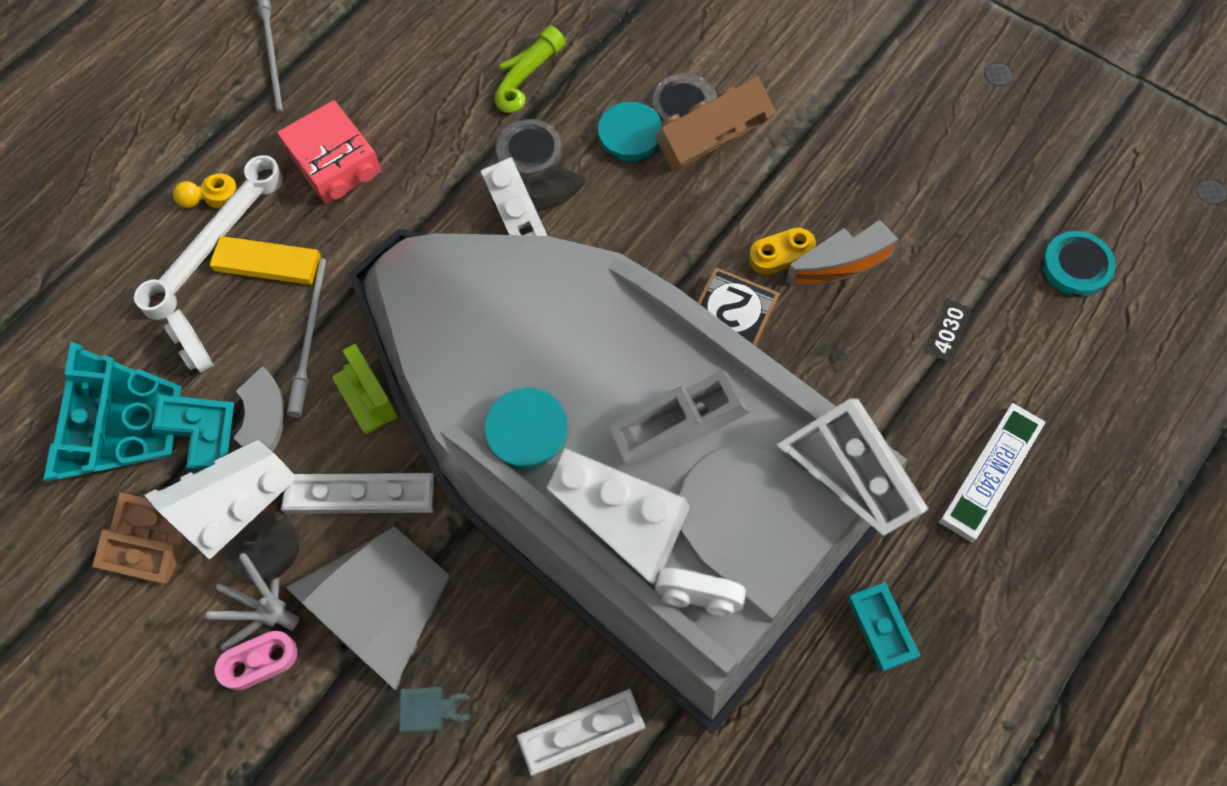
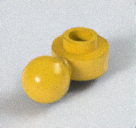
(189, 194)

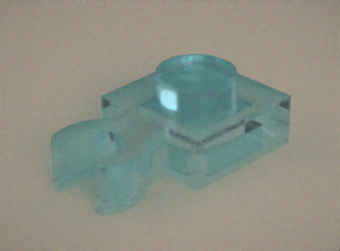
(426, 708)

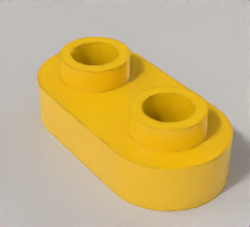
(783, 250)

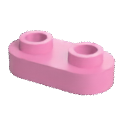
(258, 660)

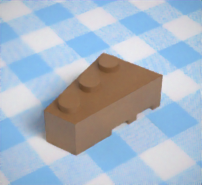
(714, 123)

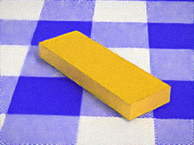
(265, 260)

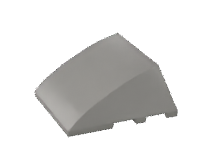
(376, 599)

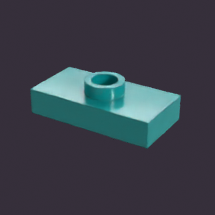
(883, 627)

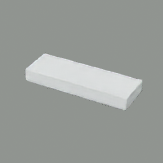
(580, 732)

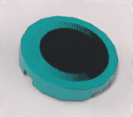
(1078, 263)

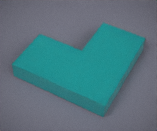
(202, 420)

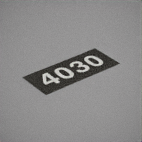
(949, 330)

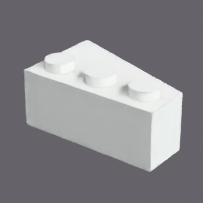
(857, 465)
(223, 497)
(623, 510)

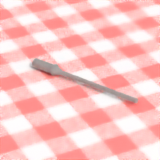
(265, 11)
(300, 380)

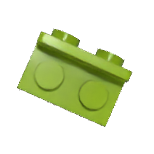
(363, 392)

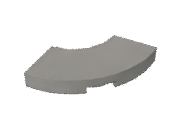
(263, 410)

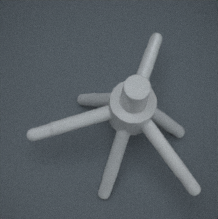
(267, 610)

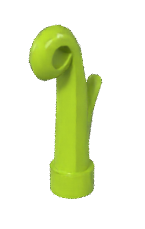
(549, 43)

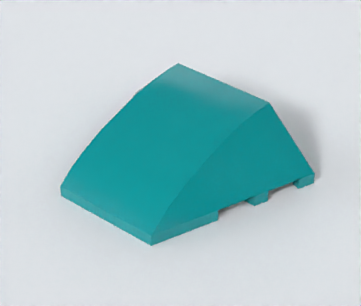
(106, 417)

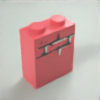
(330, 152)

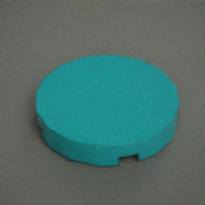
(629, 131)
(526, 428)

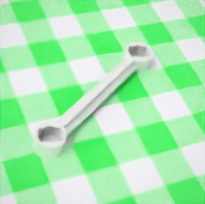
(208, 238)

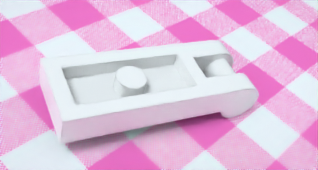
(512, 198)

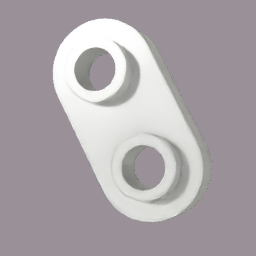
(194, 352)
(685, 587)

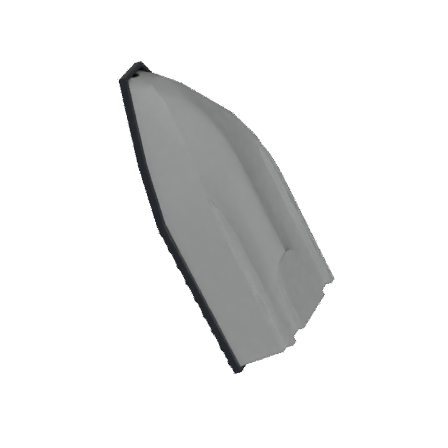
(605, 337)

